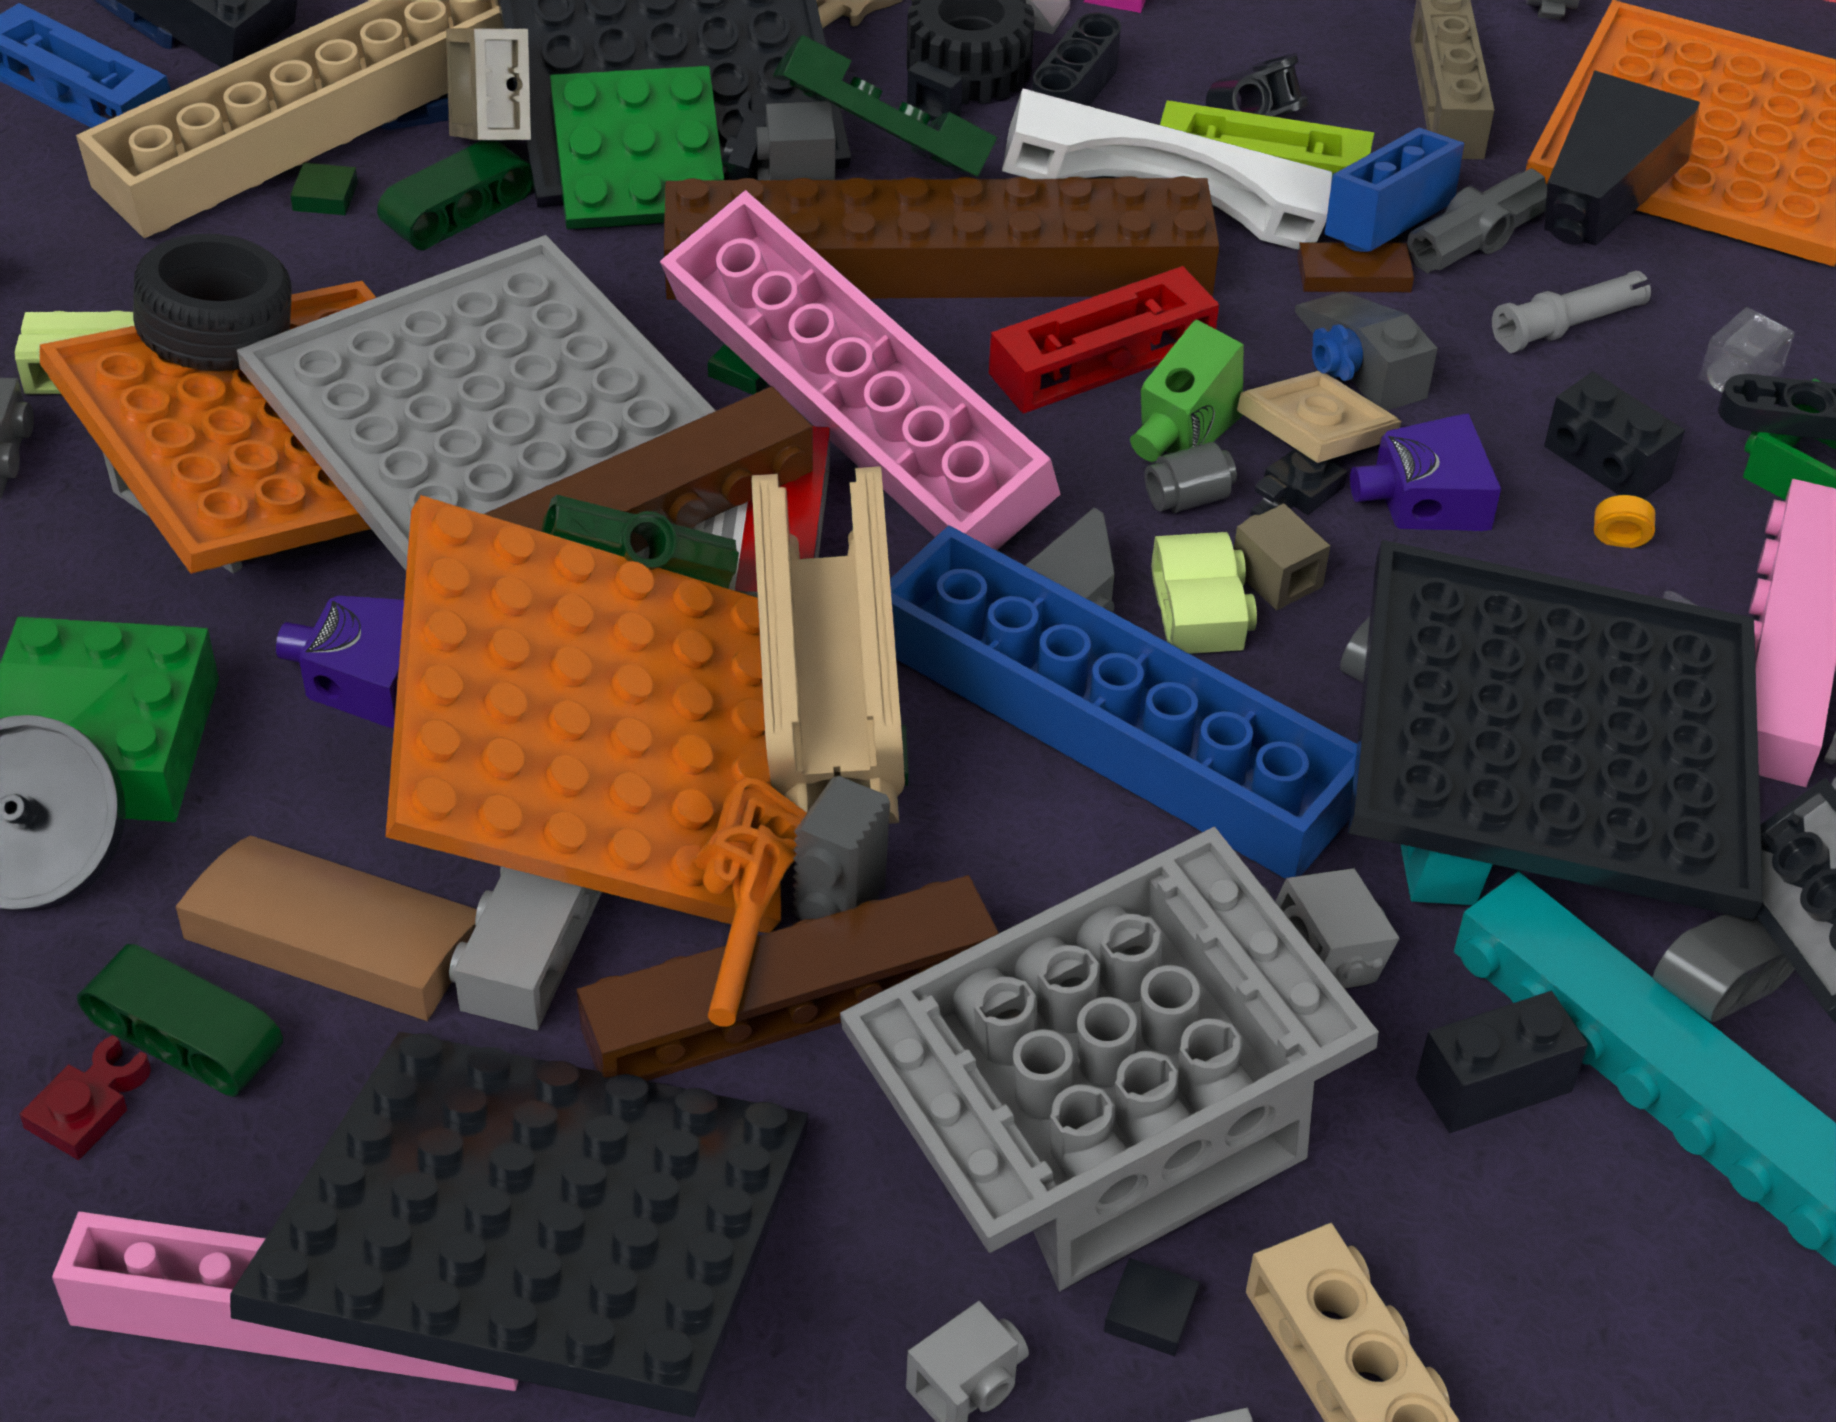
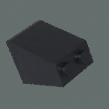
(1616, 156)

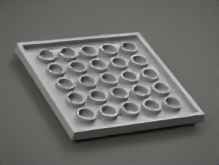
(469, 387)

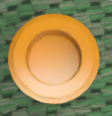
(1624, 521)

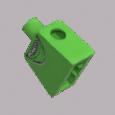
(1191, 393)

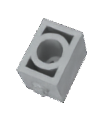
(1340, 924)

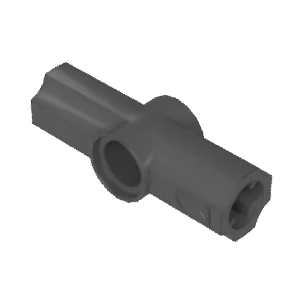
(1478, 221)

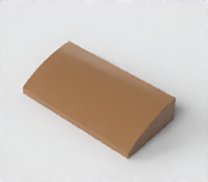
(327, 924)

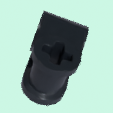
(1265, 89)

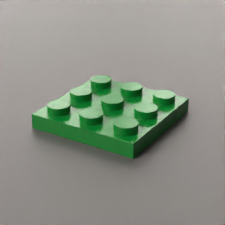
(628, 137)

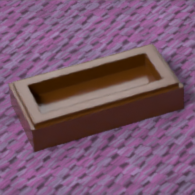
(1339, 269)

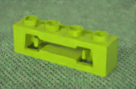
(1289, 139)

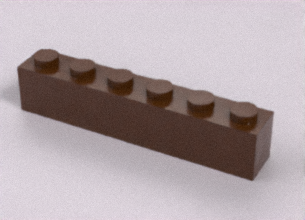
(688, 470)
(794, 985)

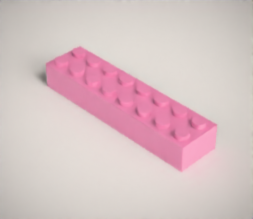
(859, 375)

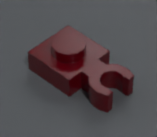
(84, 1106)

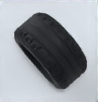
(208, 298)

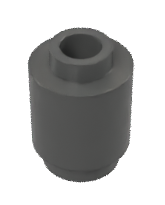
(1190, 478)

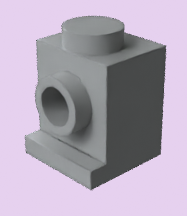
(965, 1365)

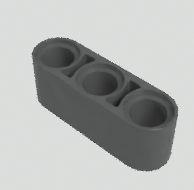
(1723, 966)

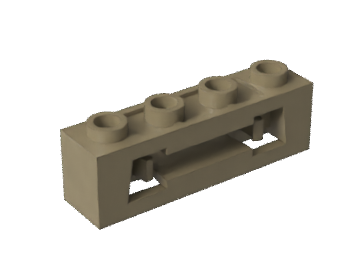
(1452, 73)

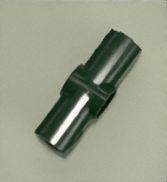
(670, 545)

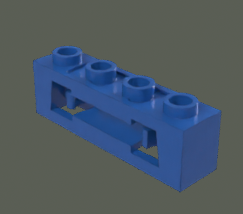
(72, 68)

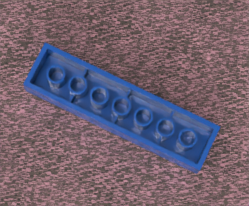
(1123, 702)

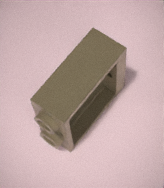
(477, 79)

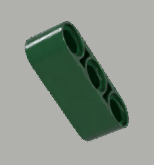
(455, 193)
(180, 1019)

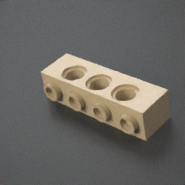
(1319, 1274)

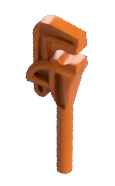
(751, 854)

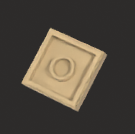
(1317, 415)

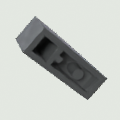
(1395, 349)

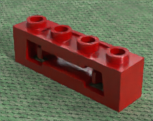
(1098, 336)

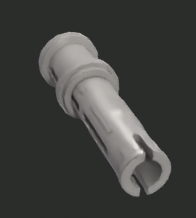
(1552, 314)

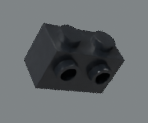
(1613, 437)

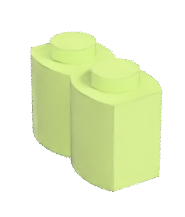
(1202, 592)

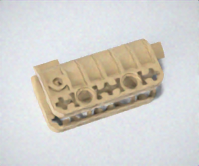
(828, 651)

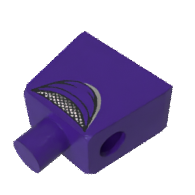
(1432, 477)
(350, 655)

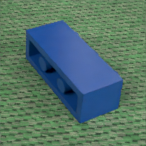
(1393, 189)

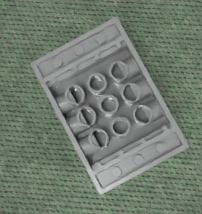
(1115, 1057)

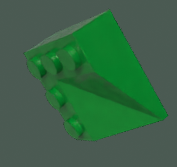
(127, 688)

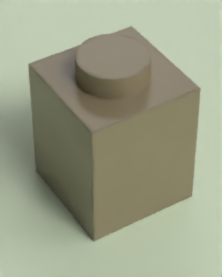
(1282, 556)

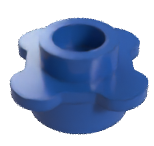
(1337, 352)

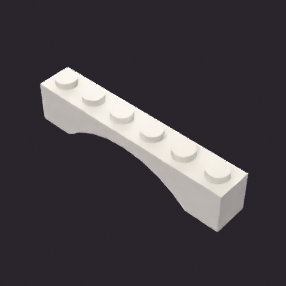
(1265, 193)

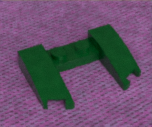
(946, 139)

